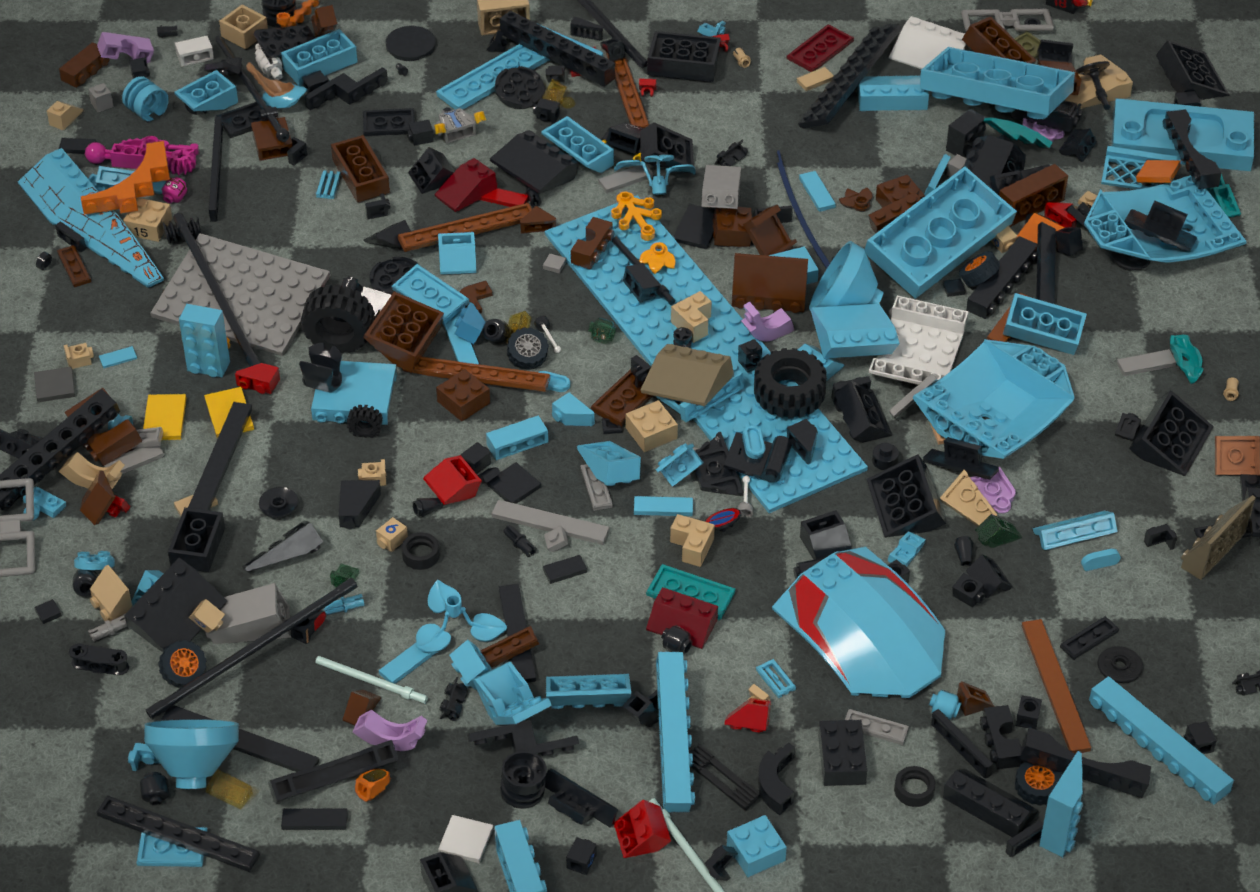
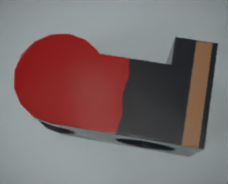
(304, 630)

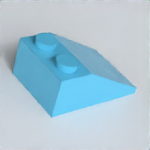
(209, 93)
(611, 462)

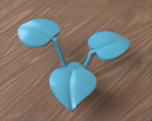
(658, 183)
(445, 598)

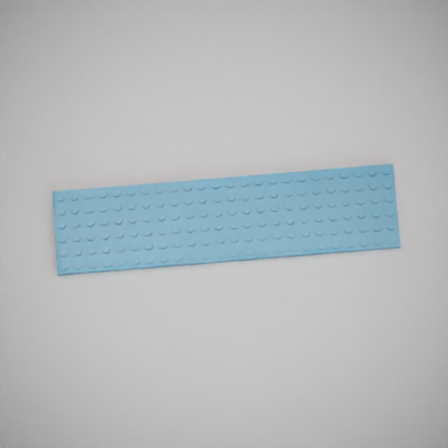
(651, 329)

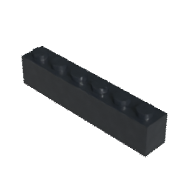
(993, 290)

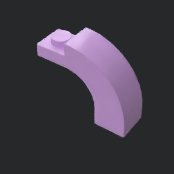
(767, 327)
(377, 730)

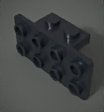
(278, 40)
(1163, 224)

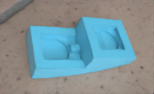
(907, 548)

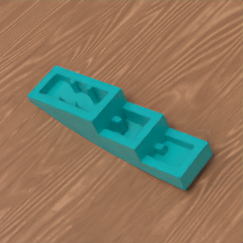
(1017, 131)
(1225, 198)

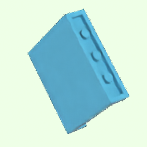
(361, 385)

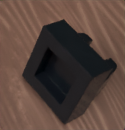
(497, 42)

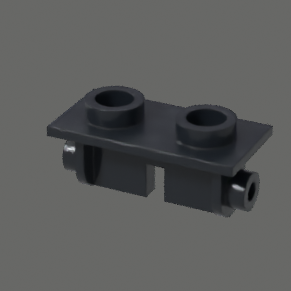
(735, 150)
(1246, 683)
(454, 693)

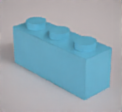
(517, 437)

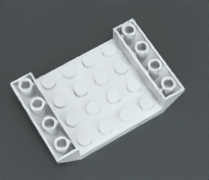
(927, 340)

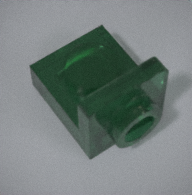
(342, 574)

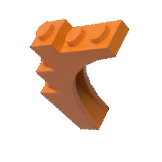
(138, 184)

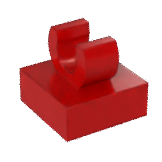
(724, 41)
(647, 85)
(117, 505)

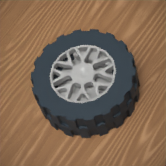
(527, 348)

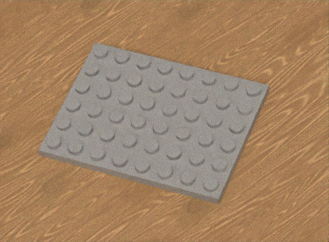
(259, 287)

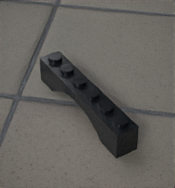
(1203, 170)
(333, 771)
(1125, 776)

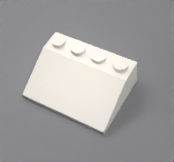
(923, 41)

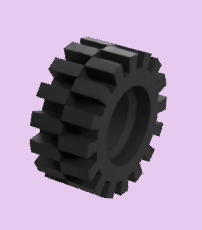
(366, 414)

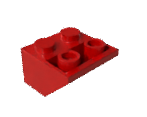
(453, 480)
(642, 830)

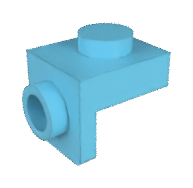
(708, 30)

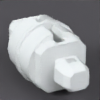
(269, 66)

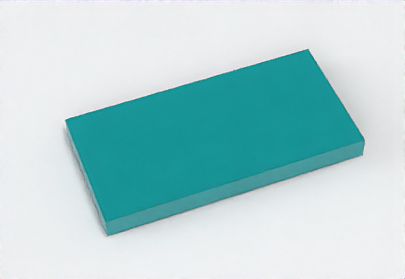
(692, 586)

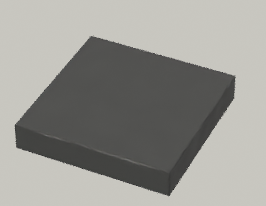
(54, 384)

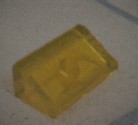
(518, 321)
(229, 789)

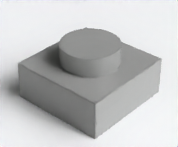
(556, 539)

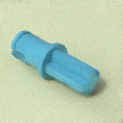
(344, 604)

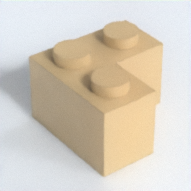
(693, 314)
(694, 536)

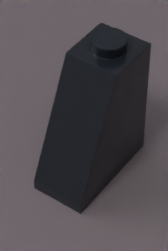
(356, 501)

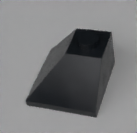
(389, 236)

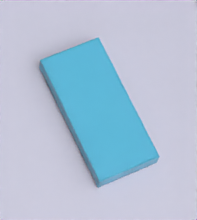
(117, 357)

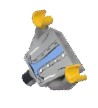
(457, 124)

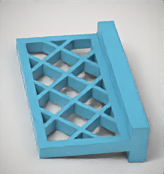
(1129, 157)
(689, 411)

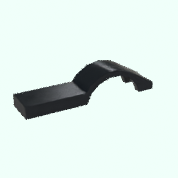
(1003, 180)

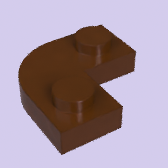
(477, 292)

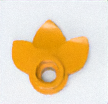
(658, 259)

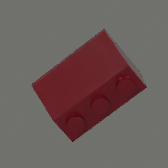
(684, 611)

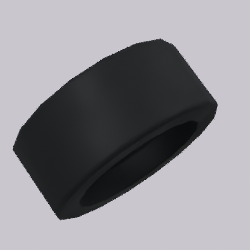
(422, 562)
(910, 799)

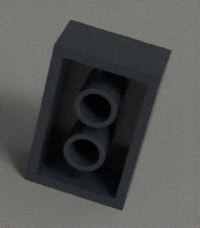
(197, 538)
(842, 752)

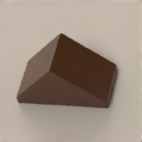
(537, 221)
(972, 699)
(358, 704)

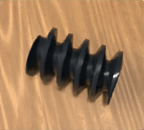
(172, 231)

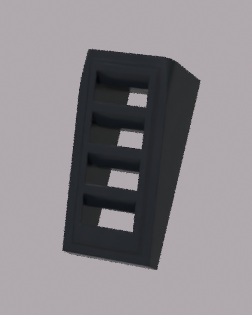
(577, 29)

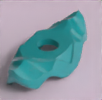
(1182, 346)

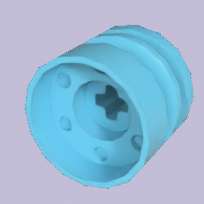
(145, 98)

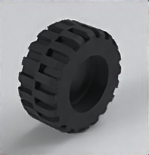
(339, 303)
(790, 400)

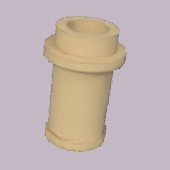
(743, 59)
(1231, 391)

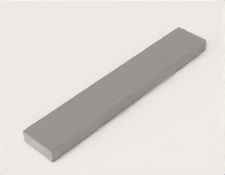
(548, 521)

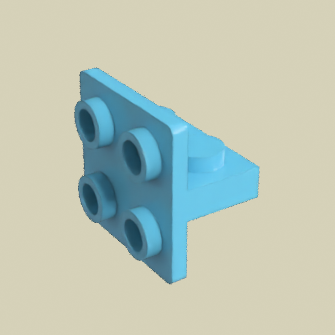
(679, 465)

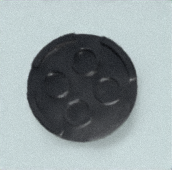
(410, 43)
(519, 87)
(389, 272)

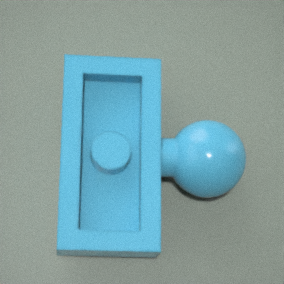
(46, 503)

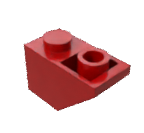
(258, 377)
(751, 714)

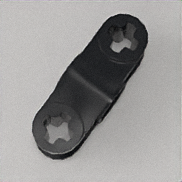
(99, 659)

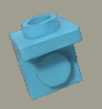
(141, 753)

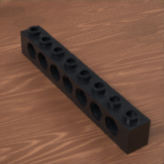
(557, 48)
(57, 440)

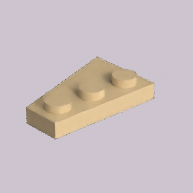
(967, 500)

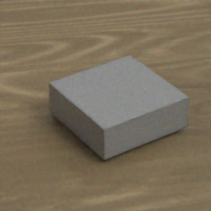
(554, 263)

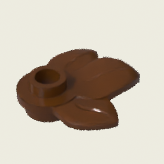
(857, 200)

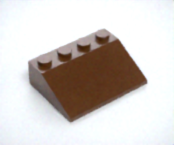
(769, 282)
(404, 330)

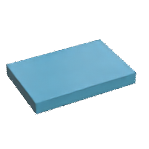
(162, 853)

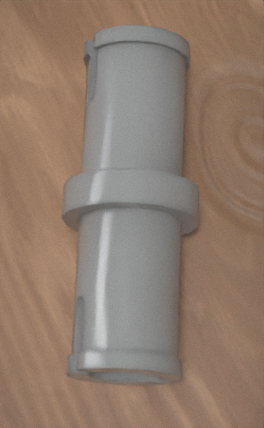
(108, 628)

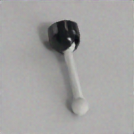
(544, 328)

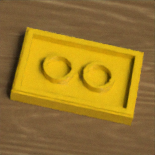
(220, 405)
(166, 412)

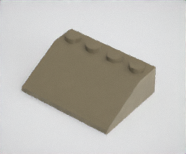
(687, 374)
(1218, 539)

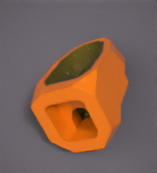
(371, 783)

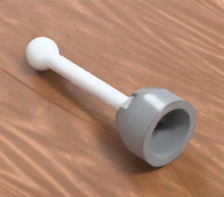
(746, 505)

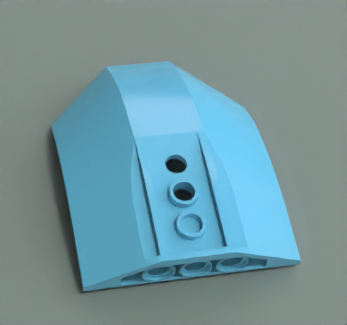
(1204, 219)
(1003, 381)

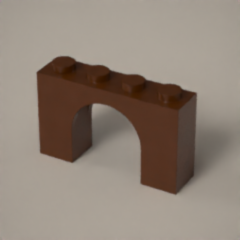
(110, 444)

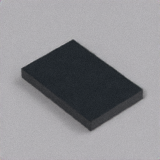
(239, 120)
(387, 121)
(696, 227)

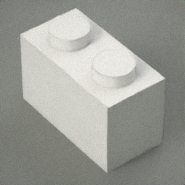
(194, 51)

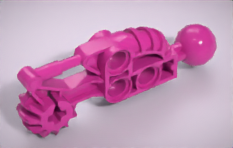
(132, 152)

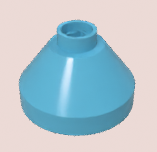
(847, 280)
(191, 747)

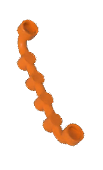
(286, 21)

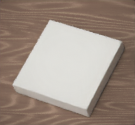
(466, 838)

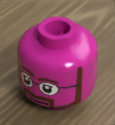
(174, 190)

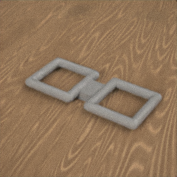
(1011, 18)
(11, 527)

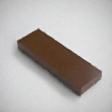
(74, 266)
(510, 647)

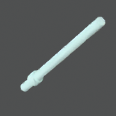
(405, 692)
(689, 851)

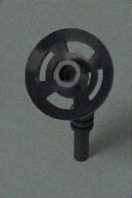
(1093, 71)

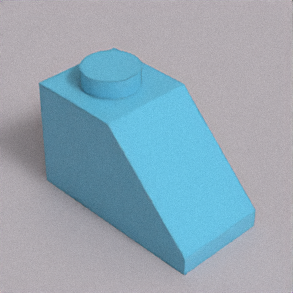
(572, 411)

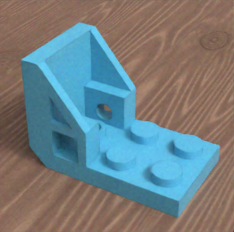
(508, 695)

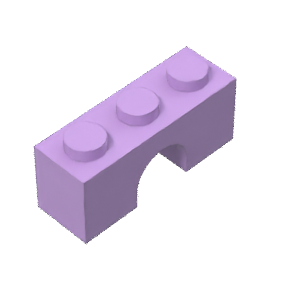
(112, 44)

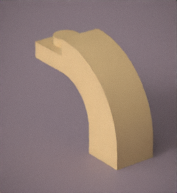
(83, 472)

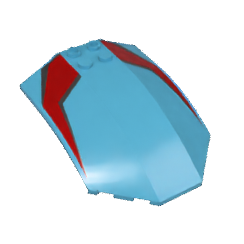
(866, 624)

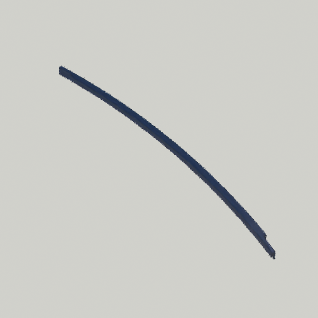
(798, 213)

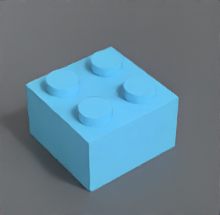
(757, 846)

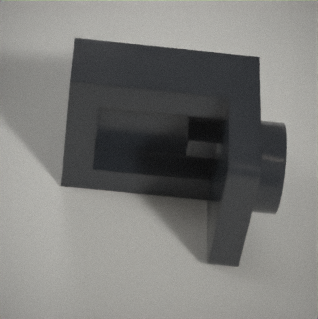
(556, 73)
(1159, 535)
(719, 860)

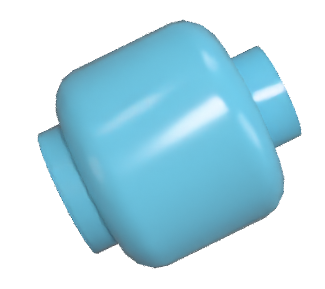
(946, 703)

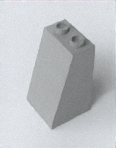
(721, 186)
(251, 615)

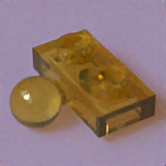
(555, 93)

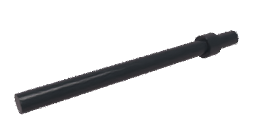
(663, 292)

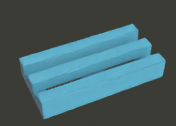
(330, 175)
(784, 690)

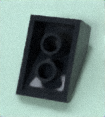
(662, 141)

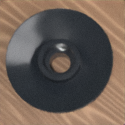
(278, 496)

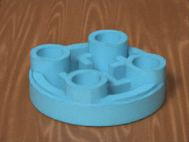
(94, 562)

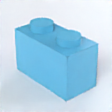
(469, 662)

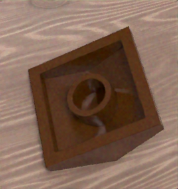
(97, 499)

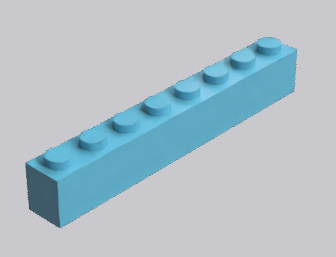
(674, 733)
(1161, 740)

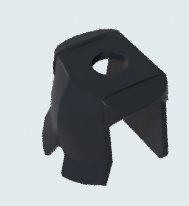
(324, 369)

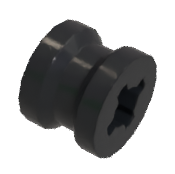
(682, 337)

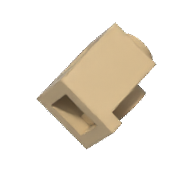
(78, 355)
(373, 471)

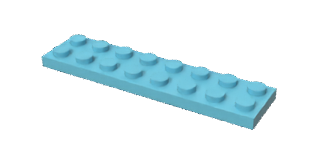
(481, 80)

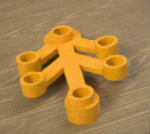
(627, 200)

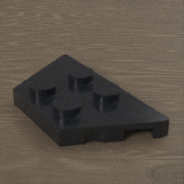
(712, 474)

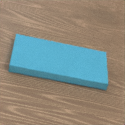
(431, 291)

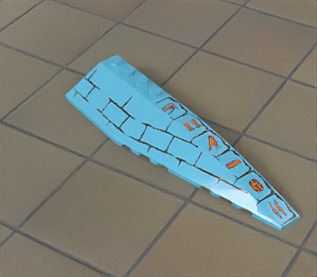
(57, 189)

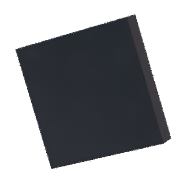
(514, 484)

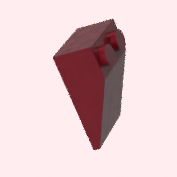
(467, 185)

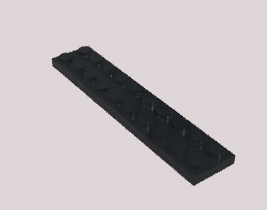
(849, 76)

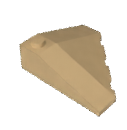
(1113, 80)

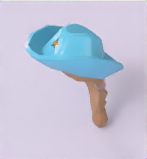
(277, 92)

